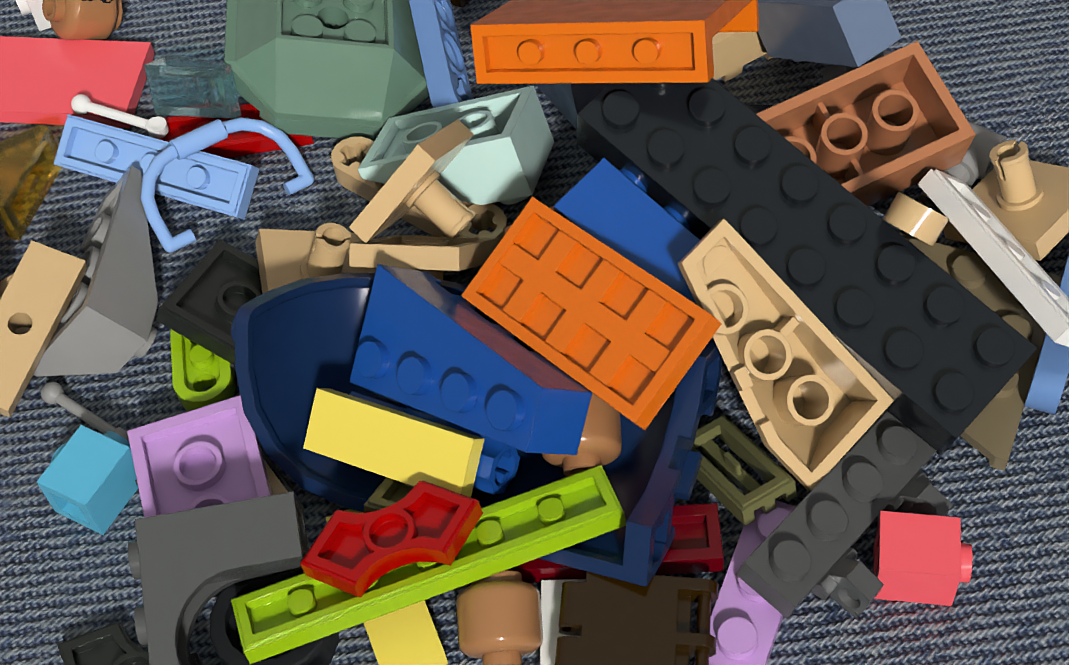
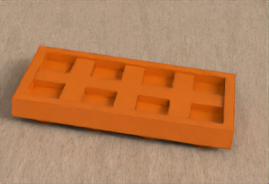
(591, 312)

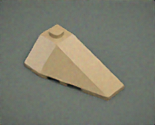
(787, 366)

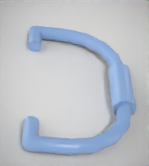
(198, 140)

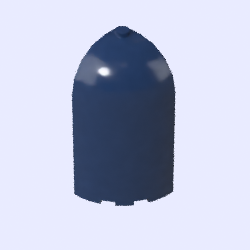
(309, 339)

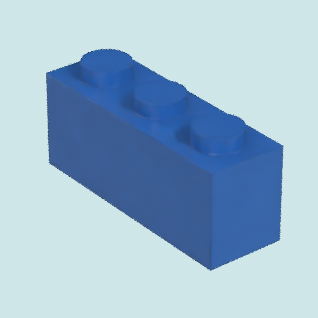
(622, 216)

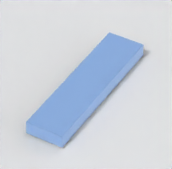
(196, 180)

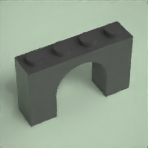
(201, 551)

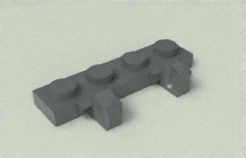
(814, 542)

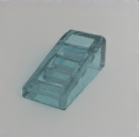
(181, 89)

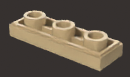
(37, 300)

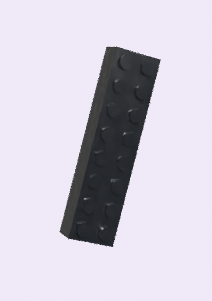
(867, 284)

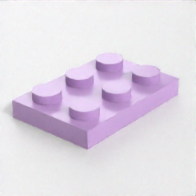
(198, 460)

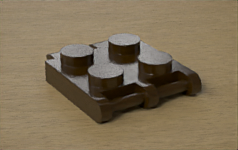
(635, 622)

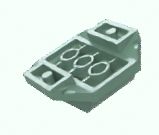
(325, 63)

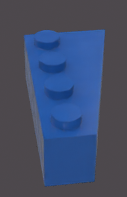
(460, 367)

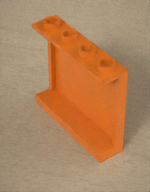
(605, 40)

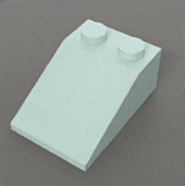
(495, 164)

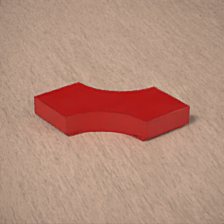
(420, 527)

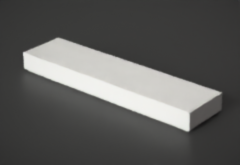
(1001, 252)

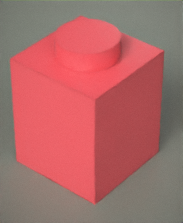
(920, 558)

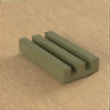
(741, 506)

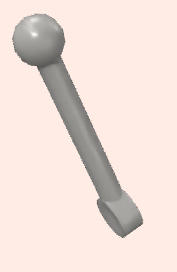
(54, 394)

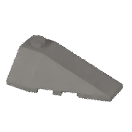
(116, 297)

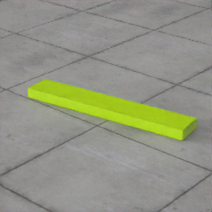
(503, 538)

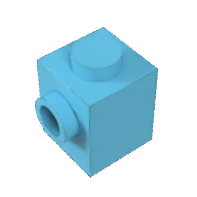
(90, 478)

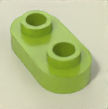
(196, 369)

